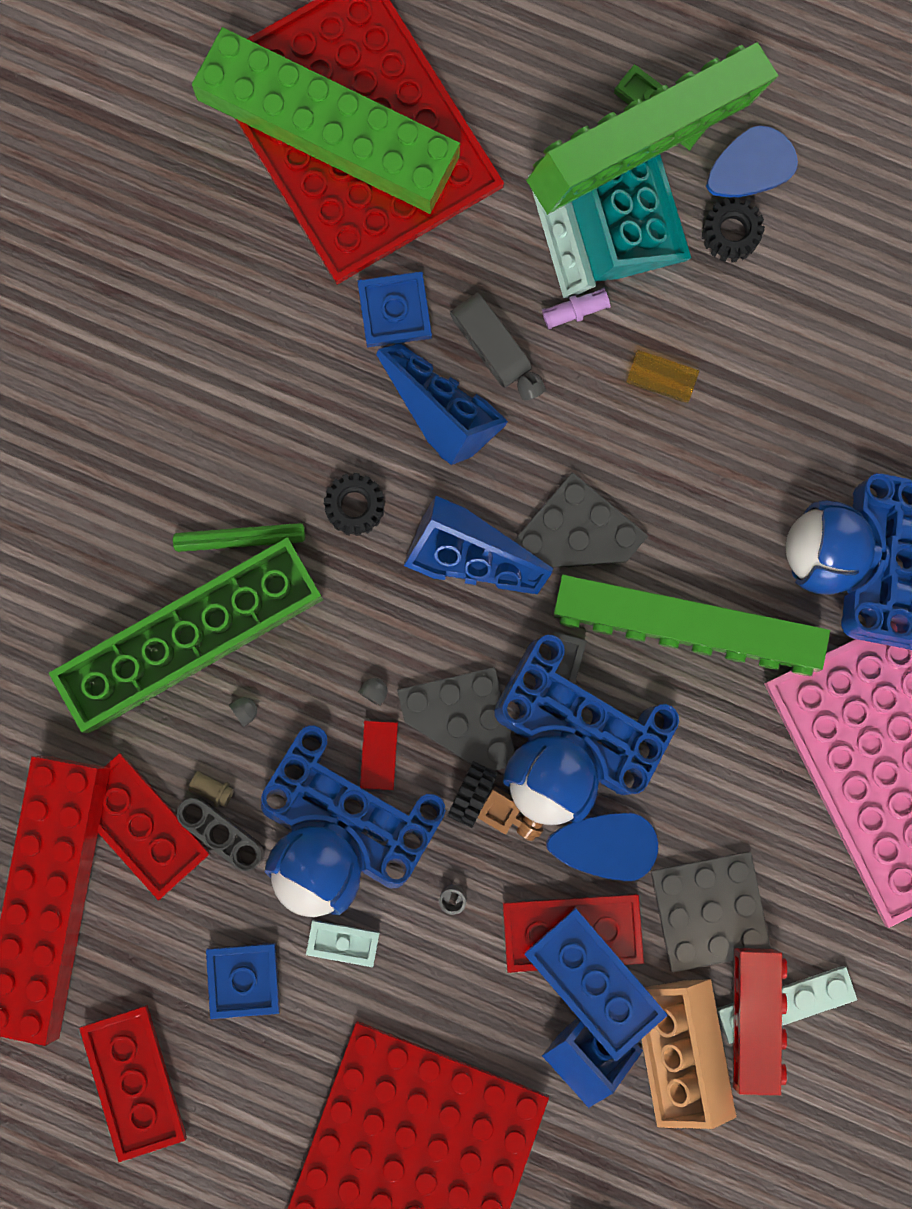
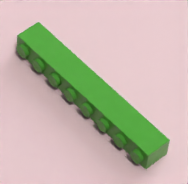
(691, 624)

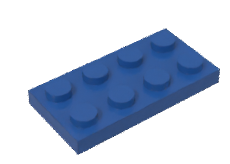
(595, 984)

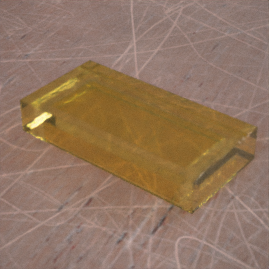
(662, 376)

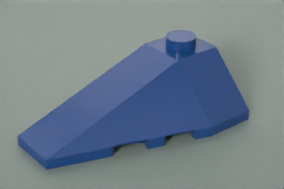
(446, 415)
(466, 547)

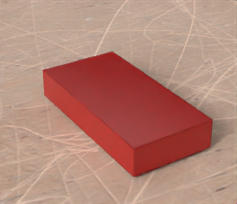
(379, 755)

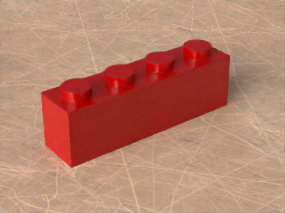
(758, 1021)

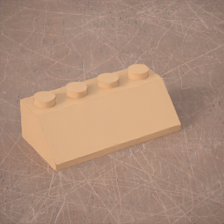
(688, 1058)

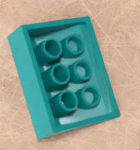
(631, 224)

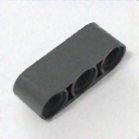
(490, 340)
(204, 831)

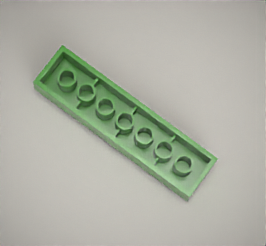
(326, 120)
(650, 126)
(185, 636)

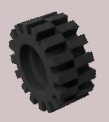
(740, 212)
(347, 485)
(472, 794)

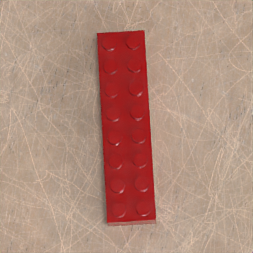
(47, 894)

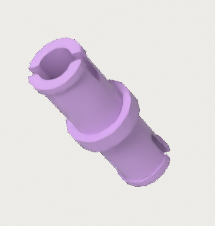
(576, 308)

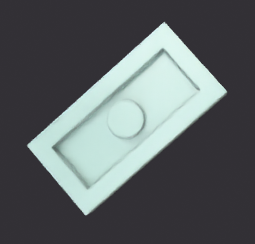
(342, 943)

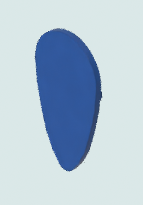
(753, 164)
(607, 846)

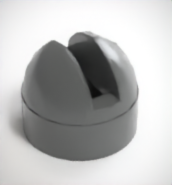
(530, 386)
(374, 690)
(244, 710)
(460, 901)

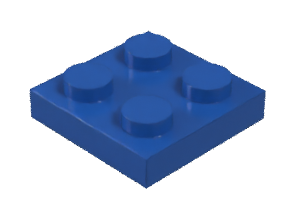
(394, 309)
(242, 981)

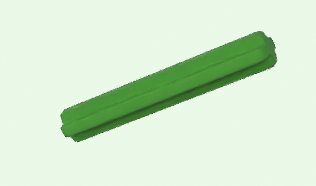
(238, 537)

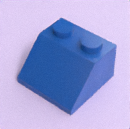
(587, 1064)

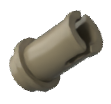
(211, 789)

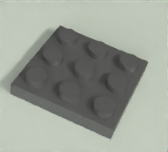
(709, 910)

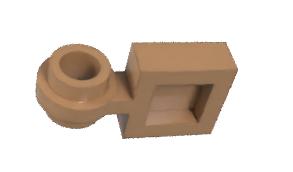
(502, 812)

